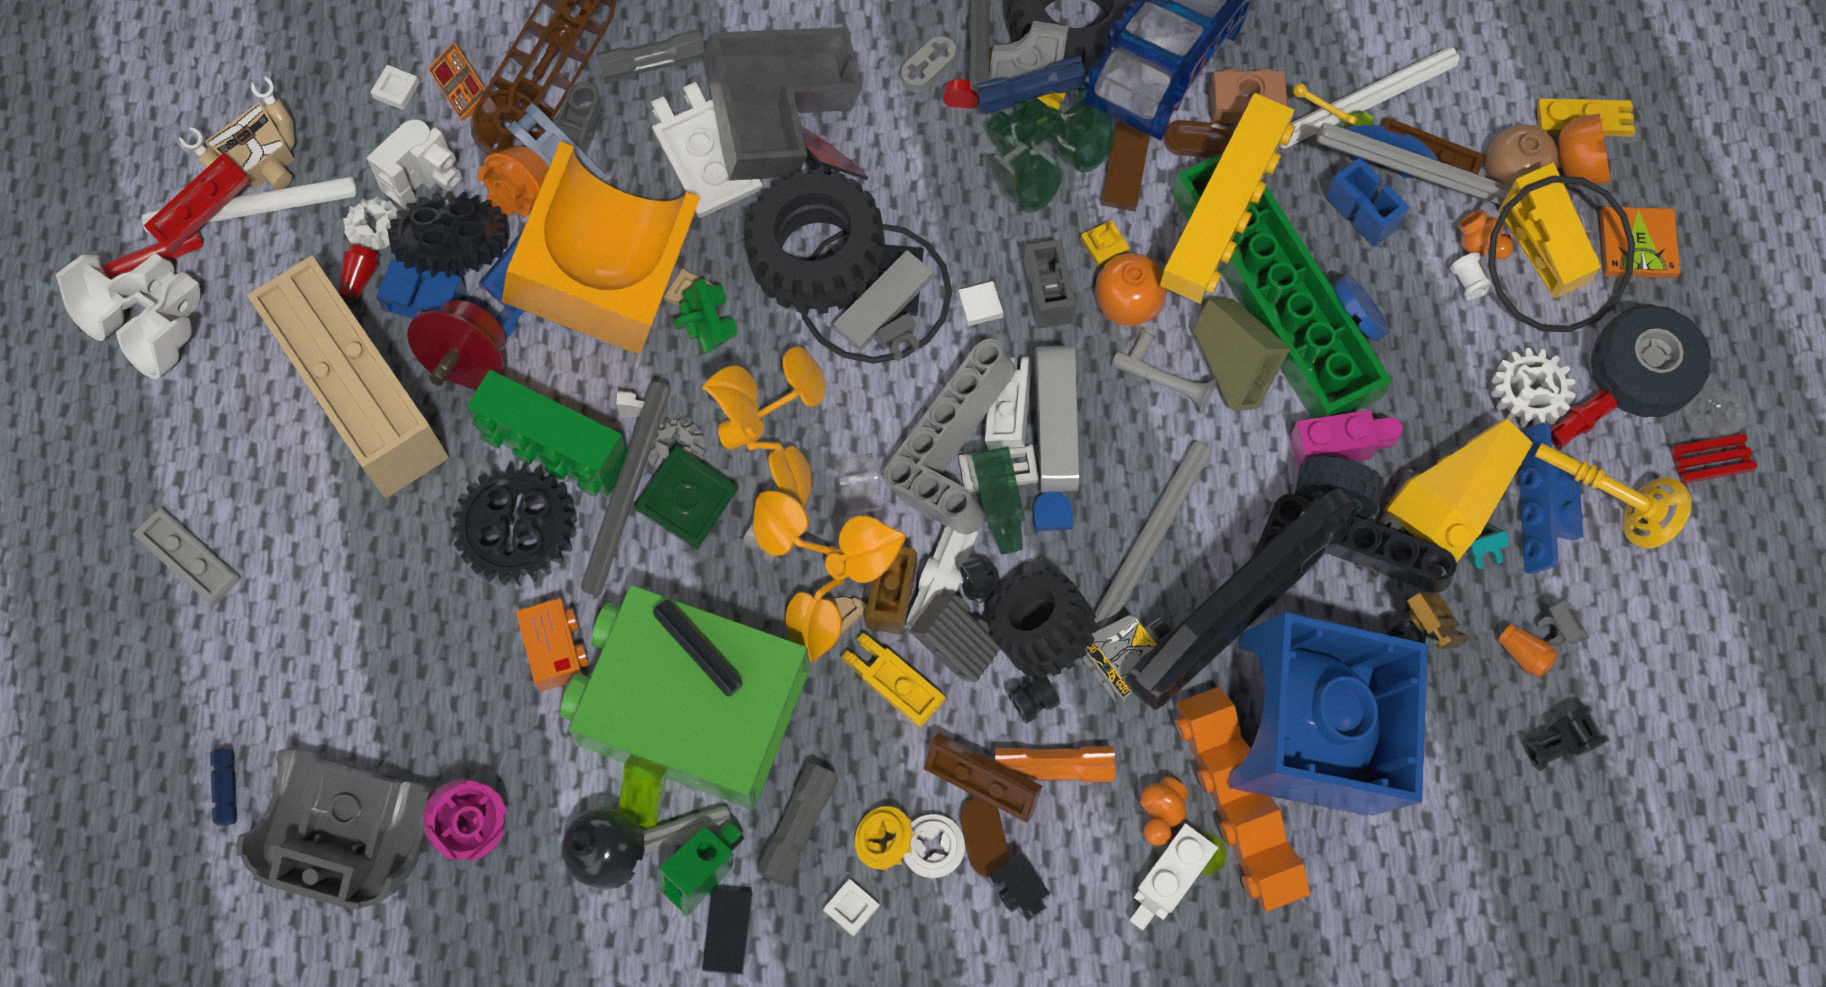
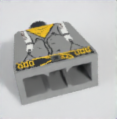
(1118, 650)

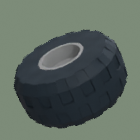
(1651, 360)

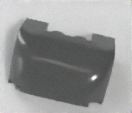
(336, 832)

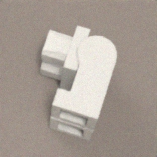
(411, 158)

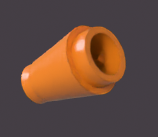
(1528, 650)

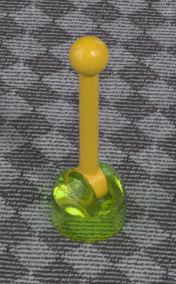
(1353, 118)

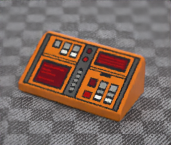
(457, 81)

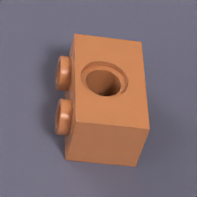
(1229, 85)

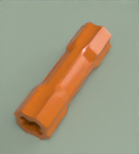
(1081, 764)

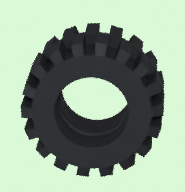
(1039, 646)

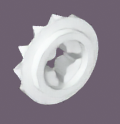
(360, 233)
(951, 842)

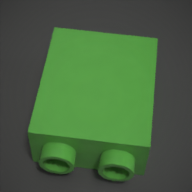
(665, 709)

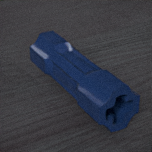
(1007, 91)

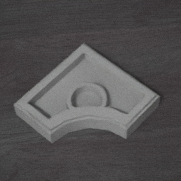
(1036, 50)

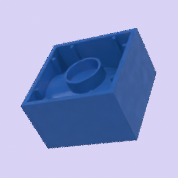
(1337, 716)

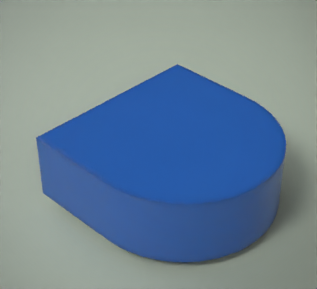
(1052, 512)

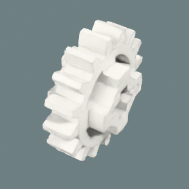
(1526, 370)

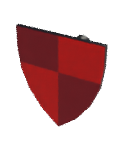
(824, 156)

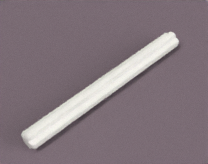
(1376, 92)
(281, 199)

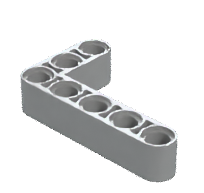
(942, 431)

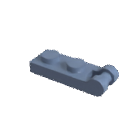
(548, 142)

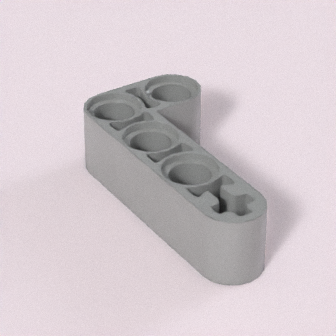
(1057, 418)

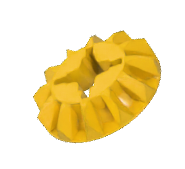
(873, 828)

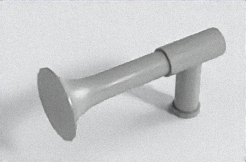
(1136, 366)

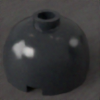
(603, 848)

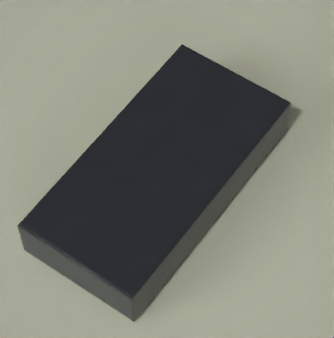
(727, 932)

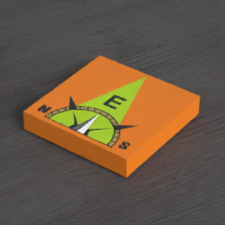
(1654, 242)

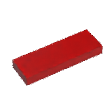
(197, 202)

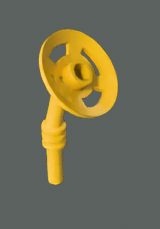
(1642, 500)

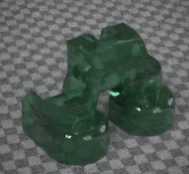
(1030, 174)

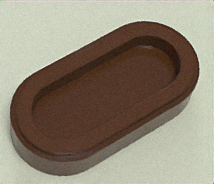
(1197, 138)
(983, 837)

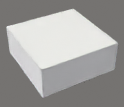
(395, 87)
(980, 303)
(851, 907)

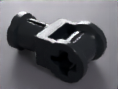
(1570, 735)

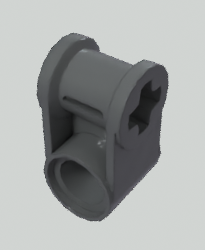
(580, 122)

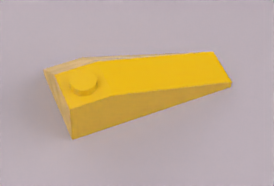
(1462, 490)

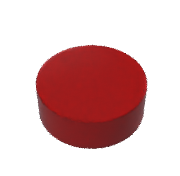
(959, 94)

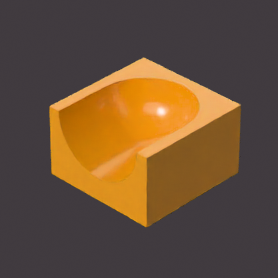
(596, 254)

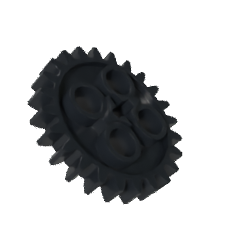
(448, 234)
(480, 522)

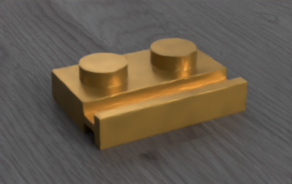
(1433, 615)

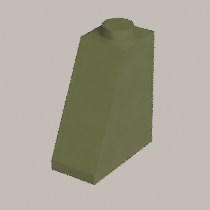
(1240, 352)

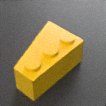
(1551, 233)

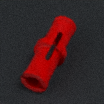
(1582, 418)

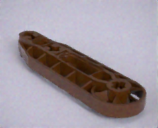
(561, 34)

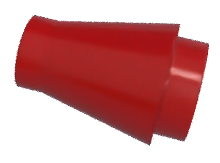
(356, 271)

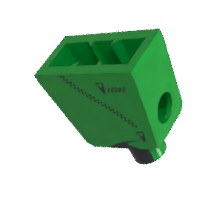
(688, 878)

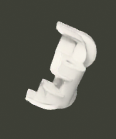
(153, 336)

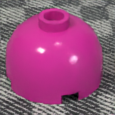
(464, 819)

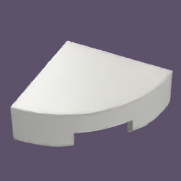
(628, 405)

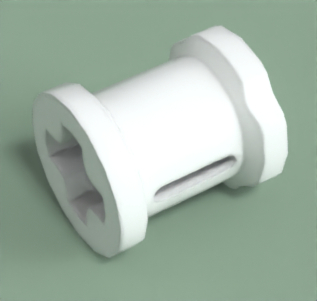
(1472, 276)

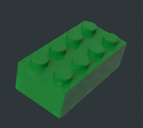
(548, 434)

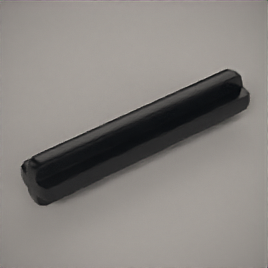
(697, 648)

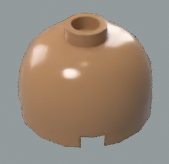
(1519, 152)

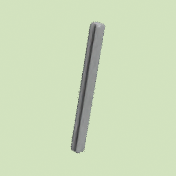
(1412, 163)
(1152, 535)

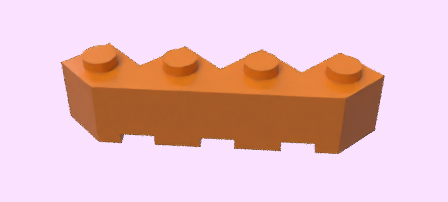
(1248, 819)

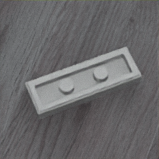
(883, 300)
(186, 557)

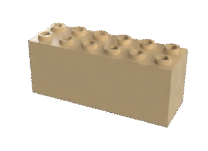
(348, 377)

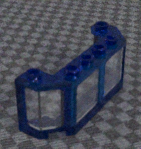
(1158, 57)

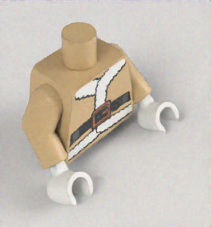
(255, 141)

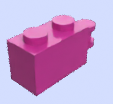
(1344, 436)

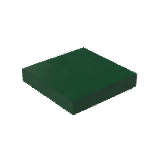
(686, 498)

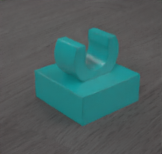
(1488, 541)

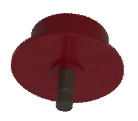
(457, 343)

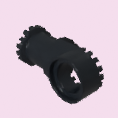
(979, 579)

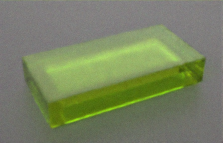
(642, 791)

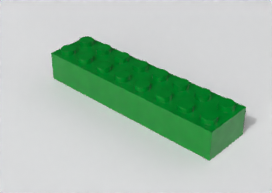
(1290, 296)

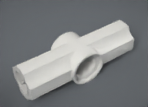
(942, 571)

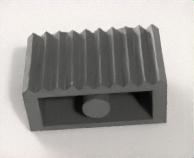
(956, 637)

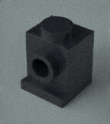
(1020, 888)

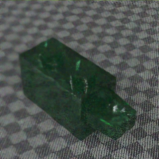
(998, 496)

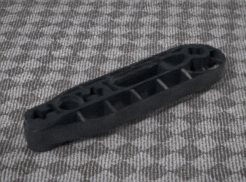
(1242, 599)

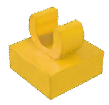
(1104, 243)

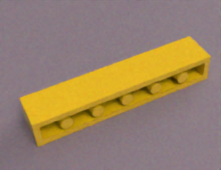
(1227, 198)

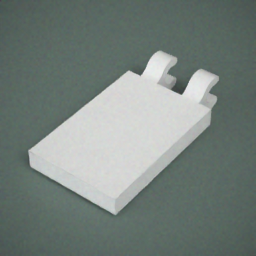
(696, 152)

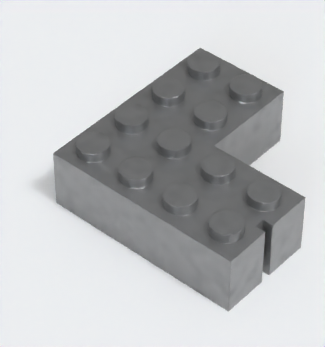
(763, 84)

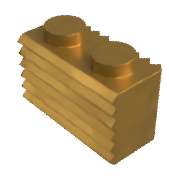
(891, 594)

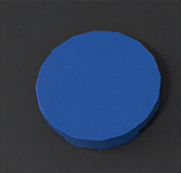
(1360, 304)

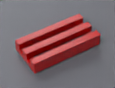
(1742, 452)

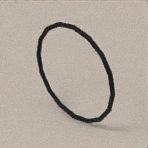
(1629, 262)
(883, 358)

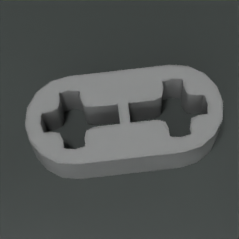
(924, 58)

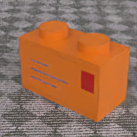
(551, 643)

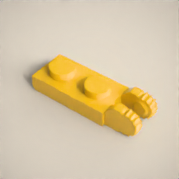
(896, 682)

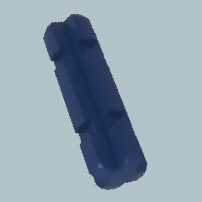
(223, 787)

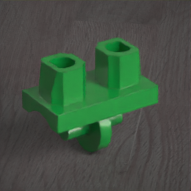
(701, 316)

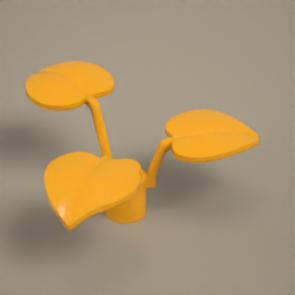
(737, 397)
(864, 555)

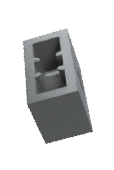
(1049, 283)

